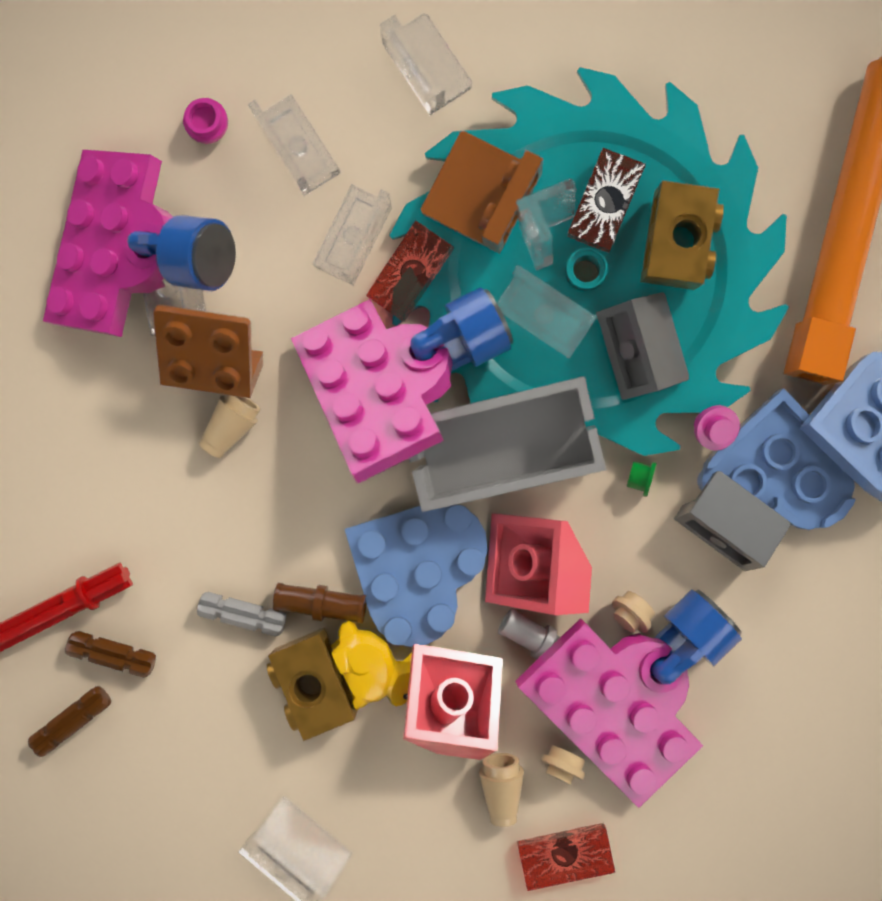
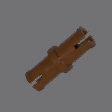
(319, 602)

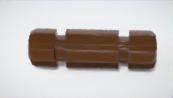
(110, 654)
(69, 721)

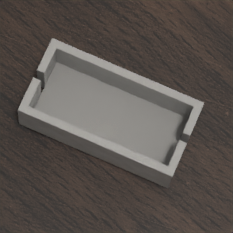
(509, 445)

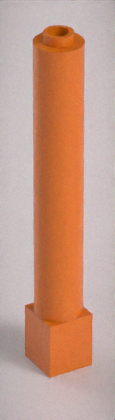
(824, 337)

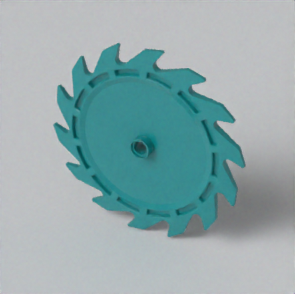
(709, 321)

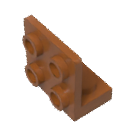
(480, 190)
(206, 351)

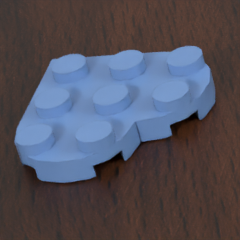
(850, 423)
(784, 466)
(414, 566)

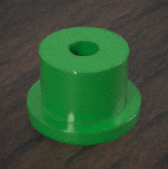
(641, 477)

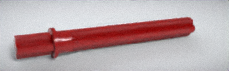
(83, 595)

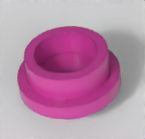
(205, 120)
(716, 427)

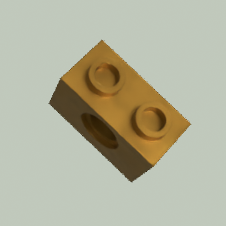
(685, 207)
(304, 711)

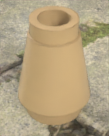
(228, 424)
(502, 787)

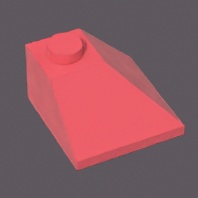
(537, 566)
(453, 702)

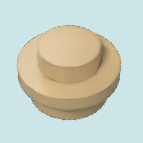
(633, 612)
(563, 765)

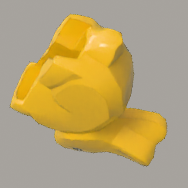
(370, 667)

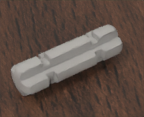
(241, 614)

